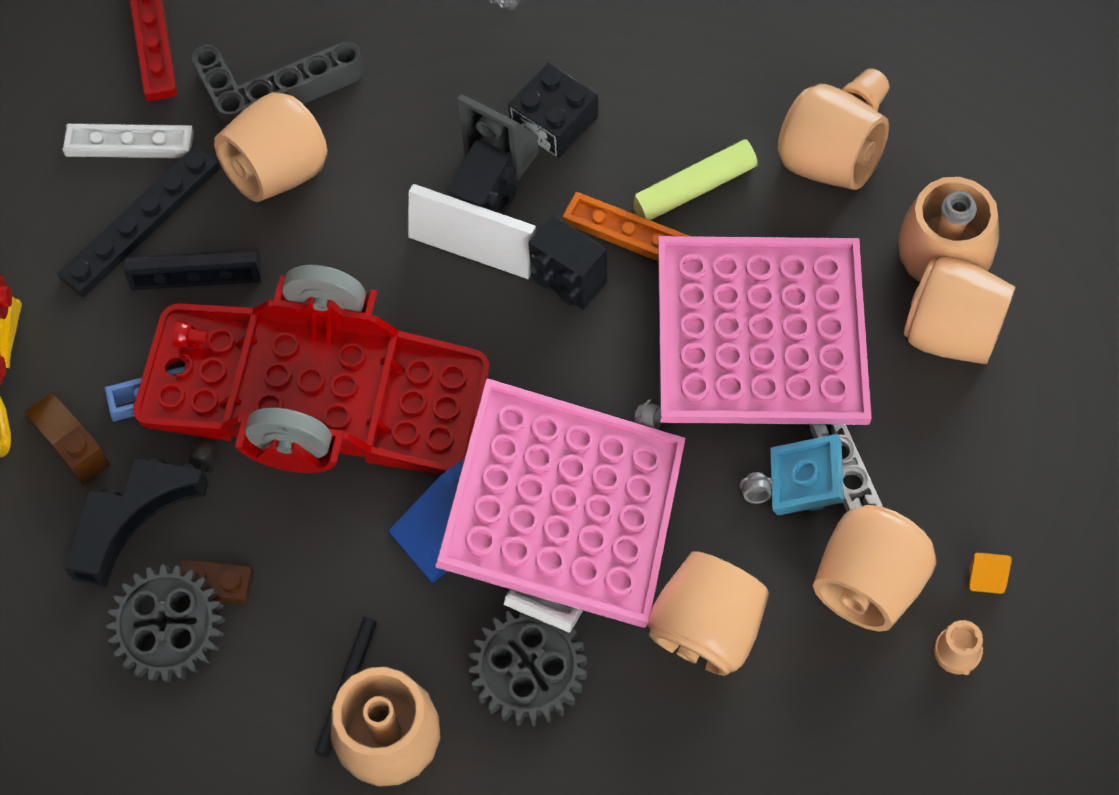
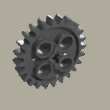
(166, 591)
(501, 684)

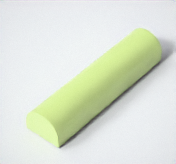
(695, 180)

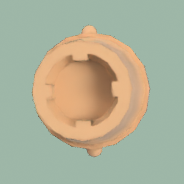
(869, 88)
(959, 647)

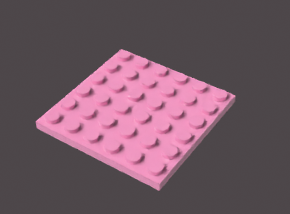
(762, 331)
(563, 503)

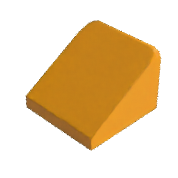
(989, 572)

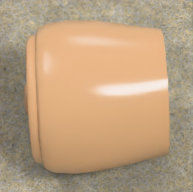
(832, 137)
(271, 147)
(929, 235)
(958, 310)
(874, 567)
(709, 613)
(384, 727)

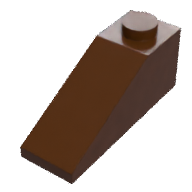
(68, 438)

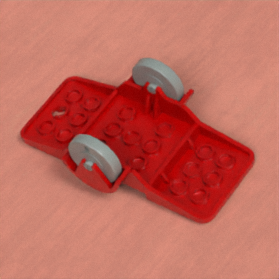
(314, 380)

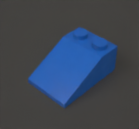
(424, 524)

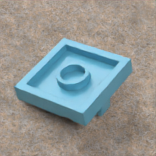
(807, 475)

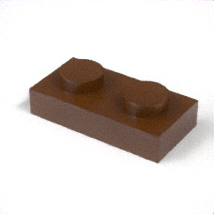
(229, 580)

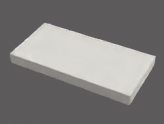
(469, 231)

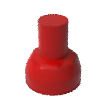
(184, 334)

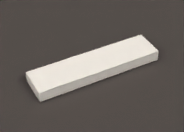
(127, 140)

